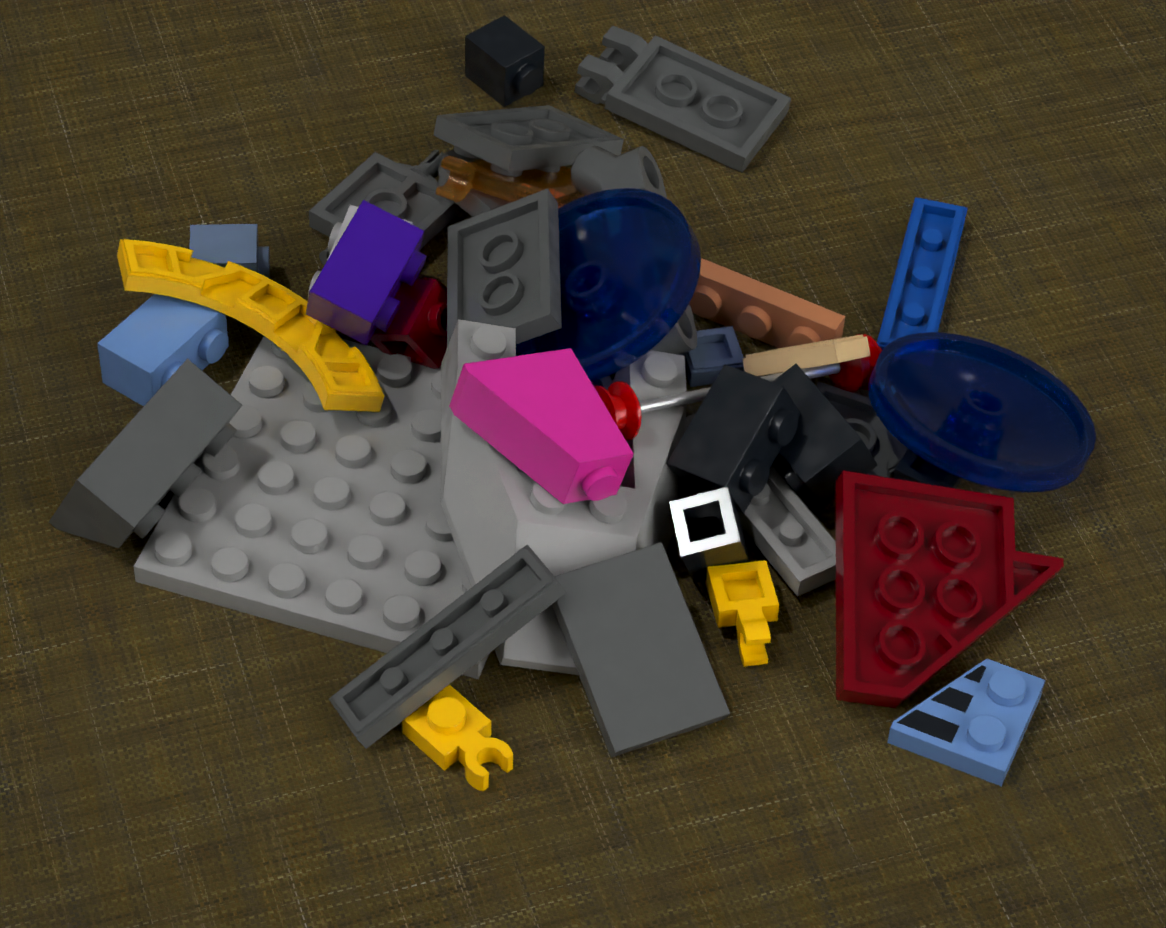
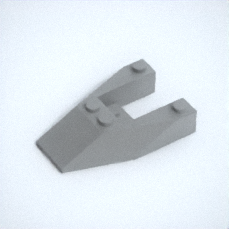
(501, 509)

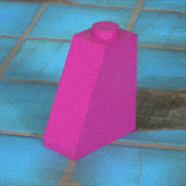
(545, 422)

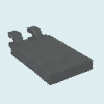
(682, 97)

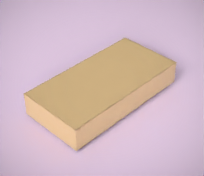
(807, 355)

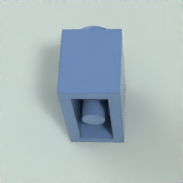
(157, 341)

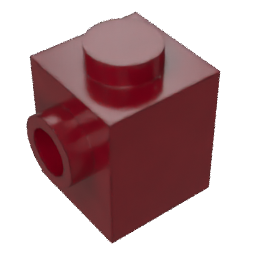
(419, 324)

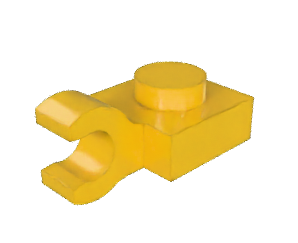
(746, 599)

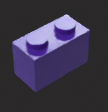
(366, 272)

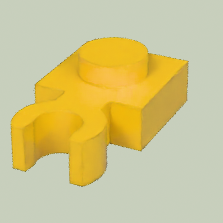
(454, 731)

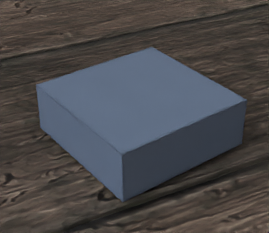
(713, 350)

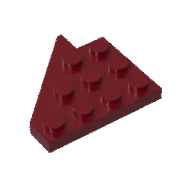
(920, 581)

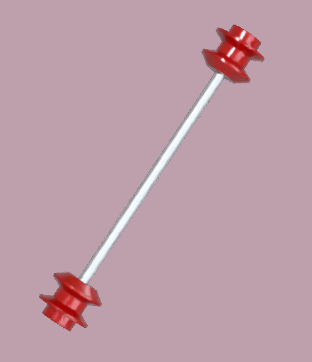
(628, 410)

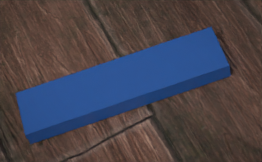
(923, 270)

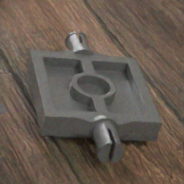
(394, 187)

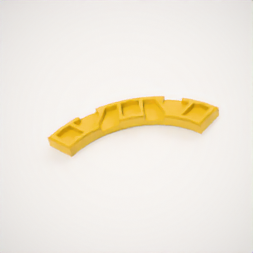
(334, 369)

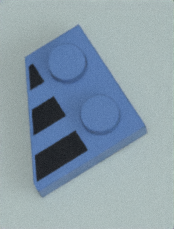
(973, 721)

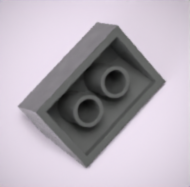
(149, 460)

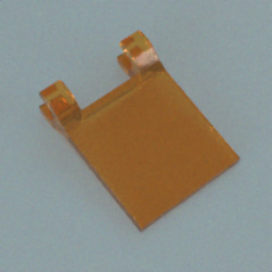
(480, 177)

